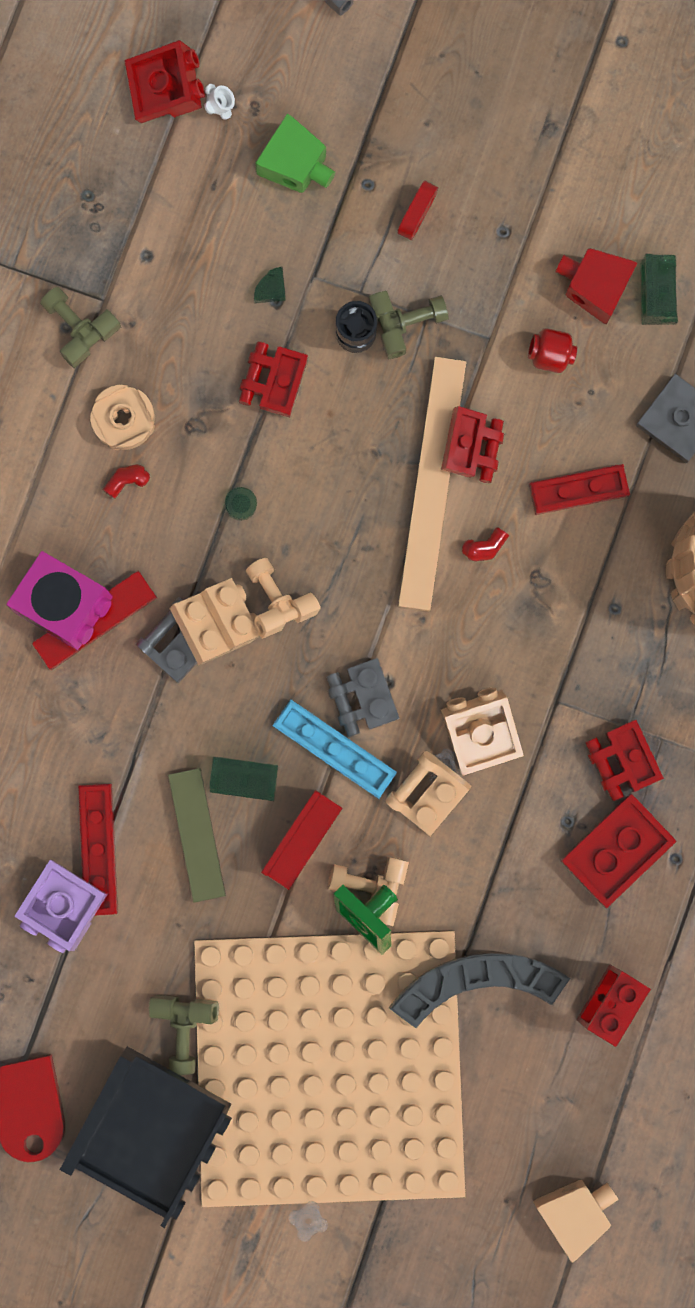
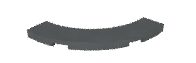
(473, 973)

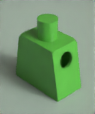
(294, 158)

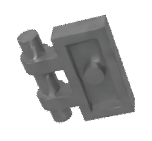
(372, 694)

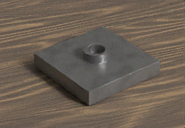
(672, 418)

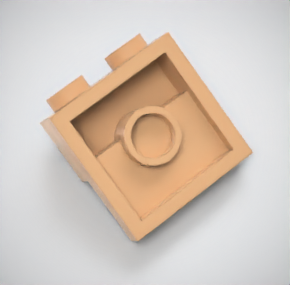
(215, 621)
(482, 731)

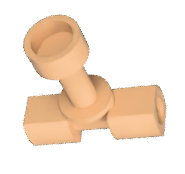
(282, 607)
(393, 876)

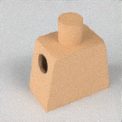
(576, 1215)

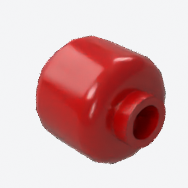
(552, 350)

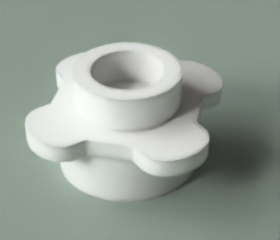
(219, 101)

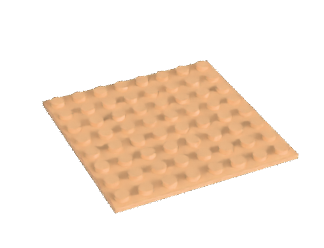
(323, 1076)

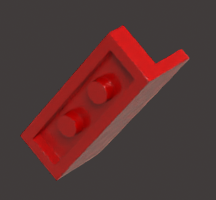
(302, 840)

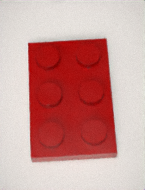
(618, 850)

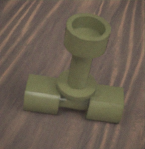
(395, 323)
(84, 332)
(183, 1017)

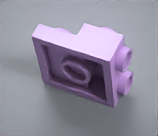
(60, 907)

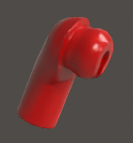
(126, 475)
(485, 549)

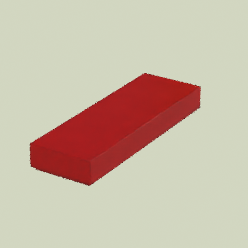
(579, 489)

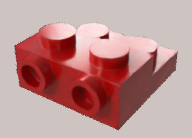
(164, 82)

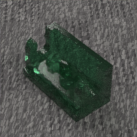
(658, 290)
(243, 778)

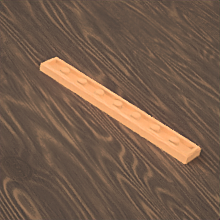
(431, 487)

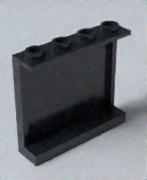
(148, 1134)

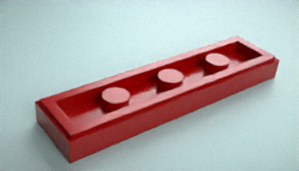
(127, 599)
(99, 843)

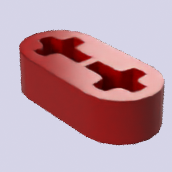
(418, 210)

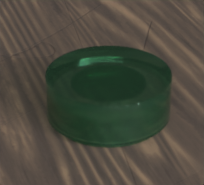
(240, 503)

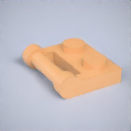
(438, 798)

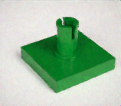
(366, 917)

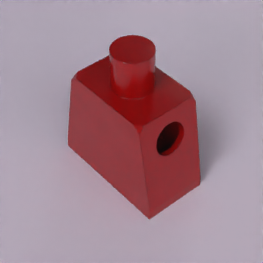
(596, 281)

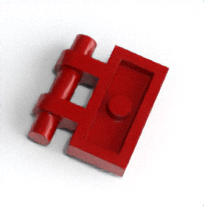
(282, 383)
(465, 441)
(633, 756)

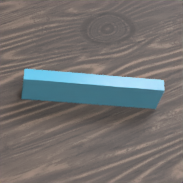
(334, 749)

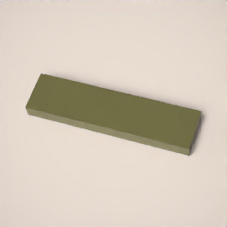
(197, 835)

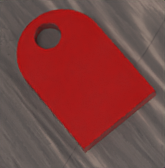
(30, 1107)

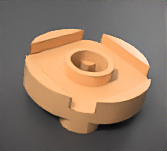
(105, 412)

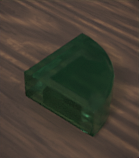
(271, 287)

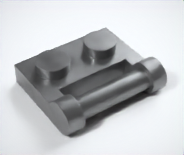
(176, 657)

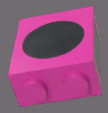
(60, 600)

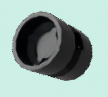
(356, 326)

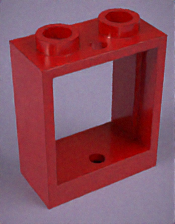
(615, 1013)

